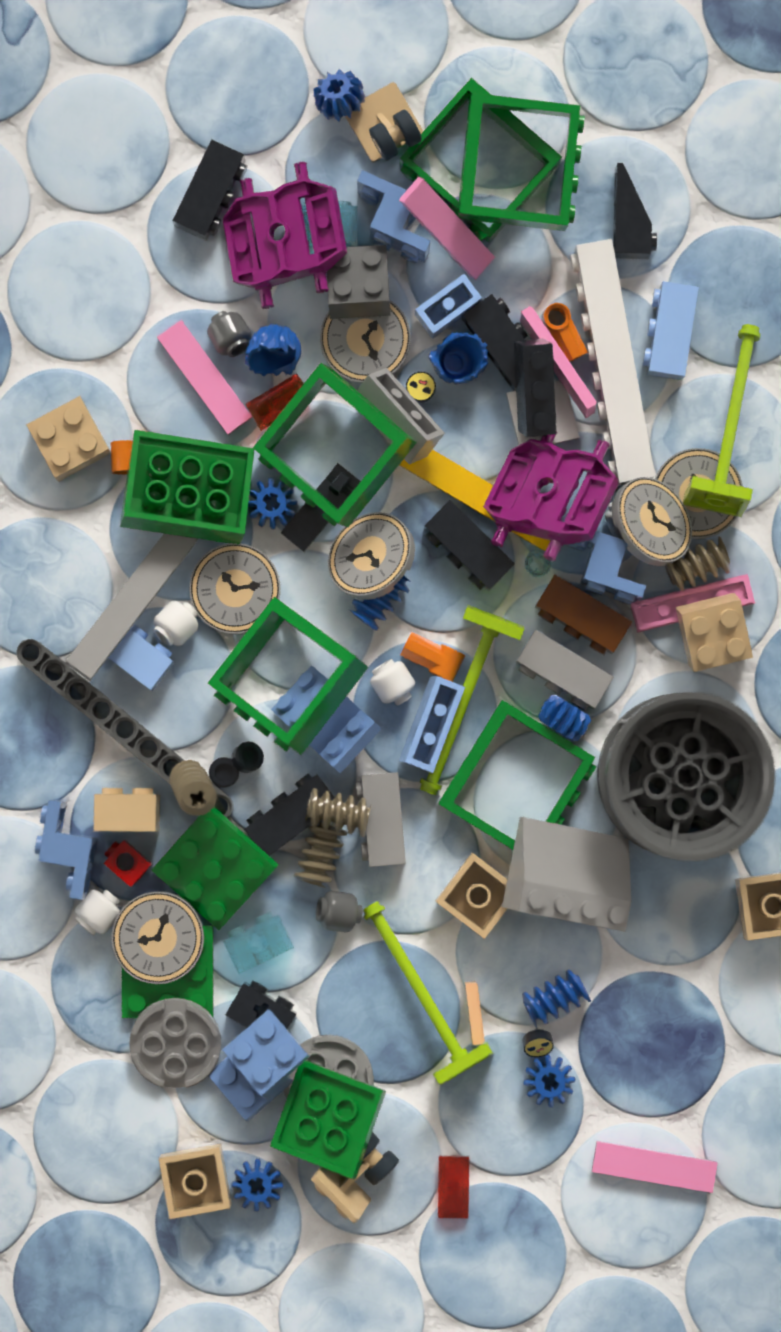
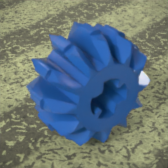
(339, 95)
(262, 506)
(564, 718)
(539, 1083)
(246, 1186)

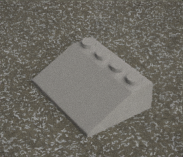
(569, 875)

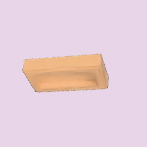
(474, 1012)

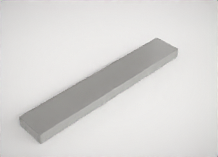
(129, 604)

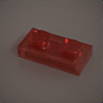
(270, 404)
(453, 1186)

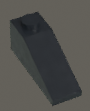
(631, 223)

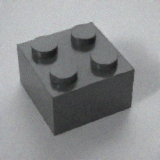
(359, 283)

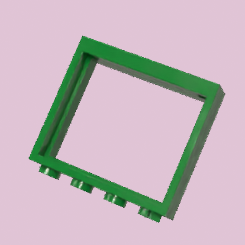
(511, 125)
(569, 181)
(373, 480)
(322, 705)
(568, 796)

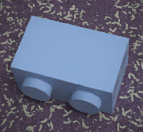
(447, 306)
(142, 659)

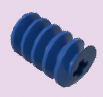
(373, 608)
(555, 997)

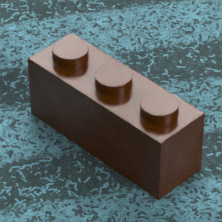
(582, 615)

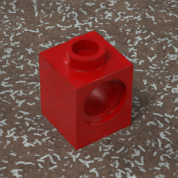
(140, 866)

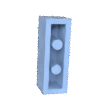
(670, 330)
(431, 724)

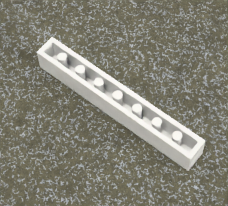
(613, 360)

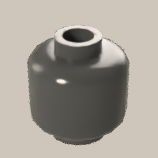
(229, 333)
(338, 911)

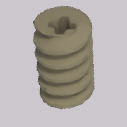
(699, 564)
(192, 788)
(338, 812)
(320, 855)

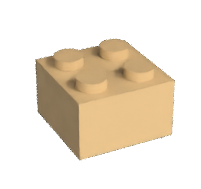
(68, 438)
(714, 632)
(127, 811)
(475, 895)
(760, 905)
(195, 1181)

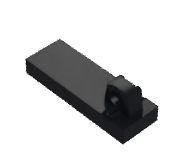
(308, 521)

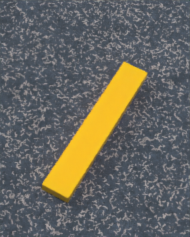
(461, 486)

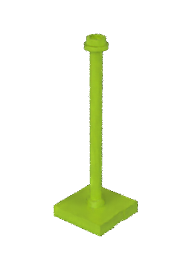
(716, 494)
(491, 627)
(460, 1057)

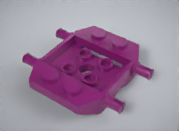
(261, 260)
(520, 506)

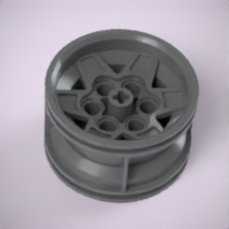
(744, 755)

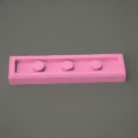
(446, 228)
(562, 366)
(204, 377)
(661, 609)
(654, 1166)

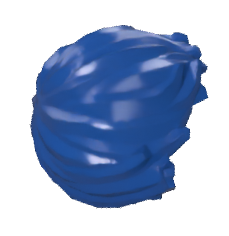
(273, 351)
(459, 358)

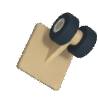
(385, 123)
(344, 1191)

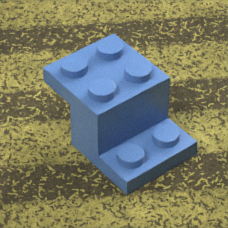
(391, 218)
(603, 567)
(345, 731)
(66, 849)
(258, 1065)

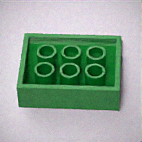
(187, 487)

